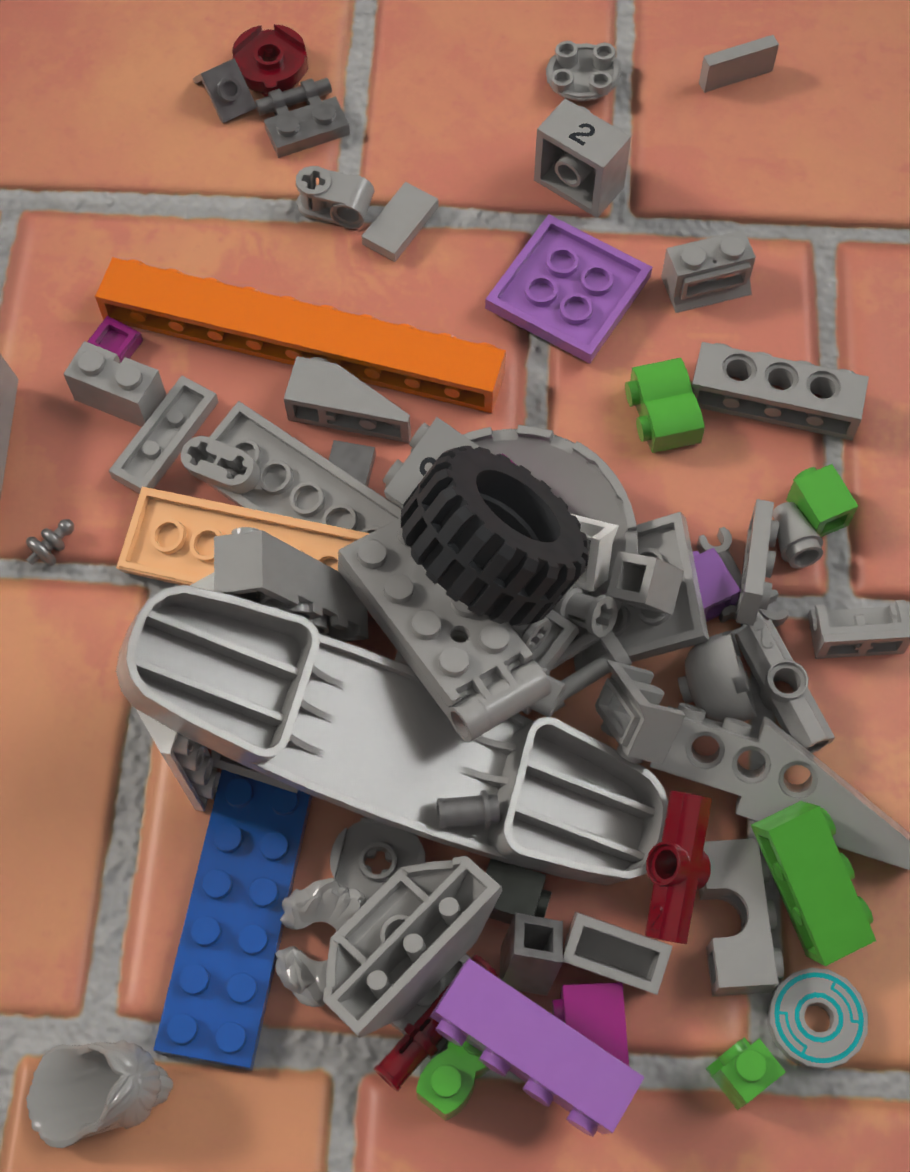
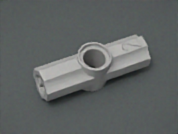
(772, 662)

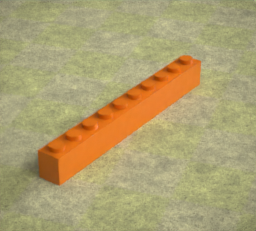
(285, 328)

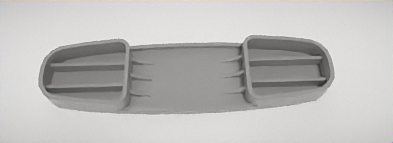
(377, 740)

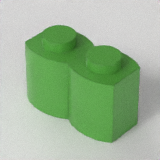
(665, 405)
(450, 1079)

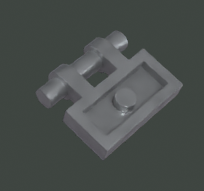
(304, 126)

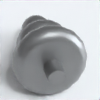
(52, 540)

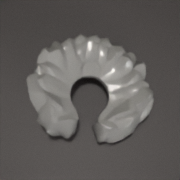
(318, 902)

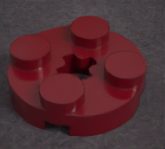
(278, 74)

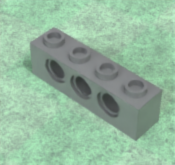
(794, 406)

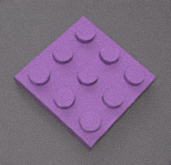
(568, 288)

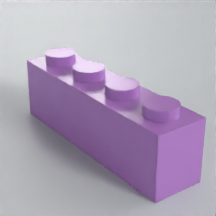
(536, 1048)

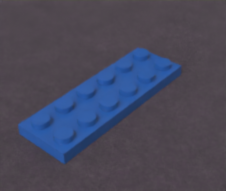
(233, 924)

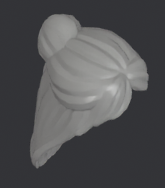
(94, 1090)

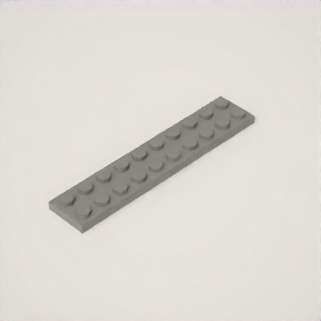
(311, 488)

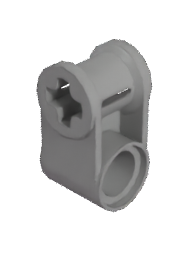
(336, 199)

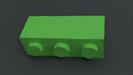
(815, 882)

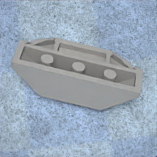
(406, 940)

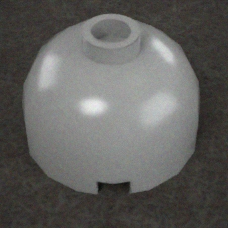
(718, 680)

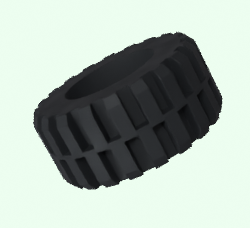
(493, 536)

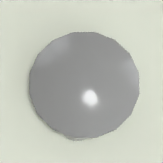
(583, 70)

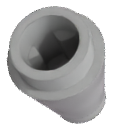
(796, 536)

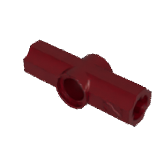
(678, 867)

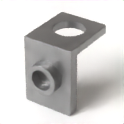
(227, 90)

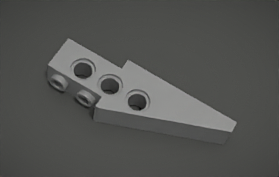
(764, 791)

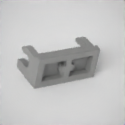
(860, 631)

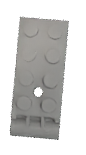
(471, 681)

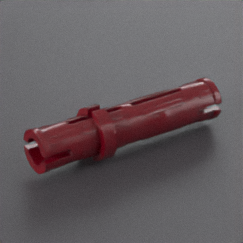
(417, 1043)

